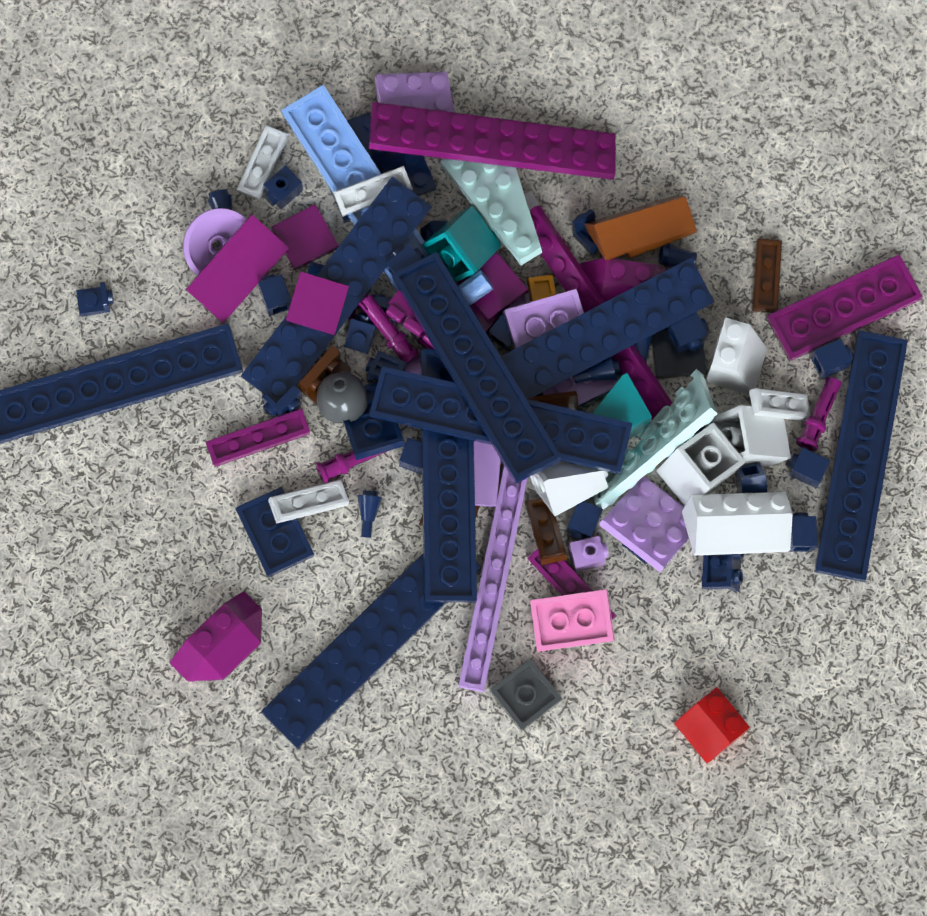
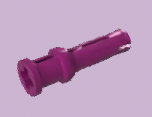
(394, 337)
(815, 423)
(339, 464)

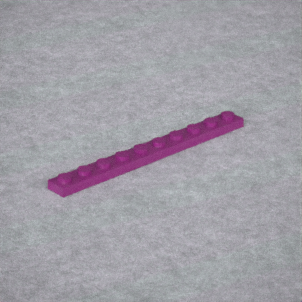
(572, 277)

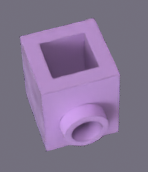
(588, 553)

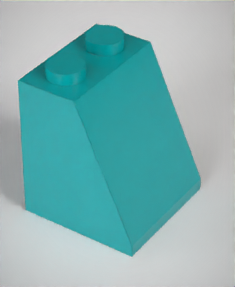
(463, 243)
(626, 405)

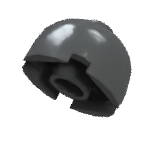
(341, 397)

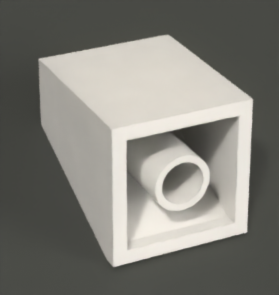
(737, 357)
(754, 436)
(700, 464)
(567, 485)

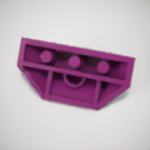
(617, 275)
(221, 641)

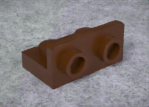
(328, 364)

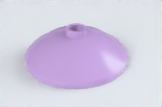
(204, 230)

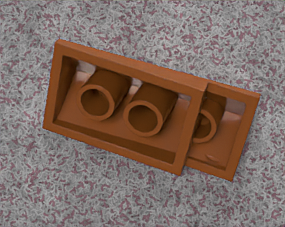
(642, 228)

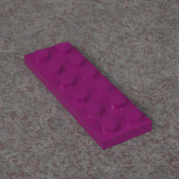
(844, 307)

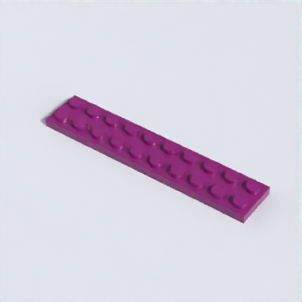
(492, 141)

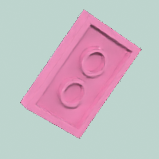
(572, 620)

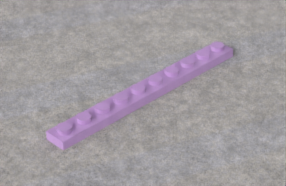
(492, 584)

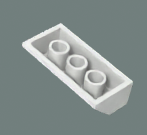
(738, 523)

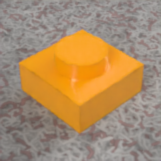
(541, 287)

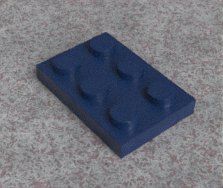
(372, 435)
(278, 544)

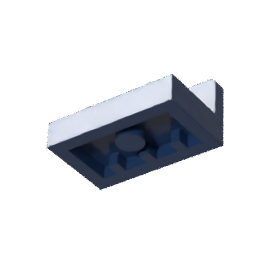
(722, 572)

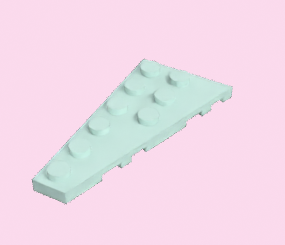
(501, 202)
(661, 437)

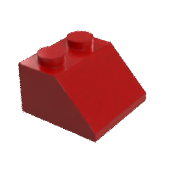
(712, 725)

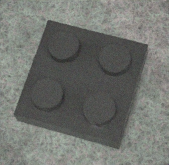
(525, 695)

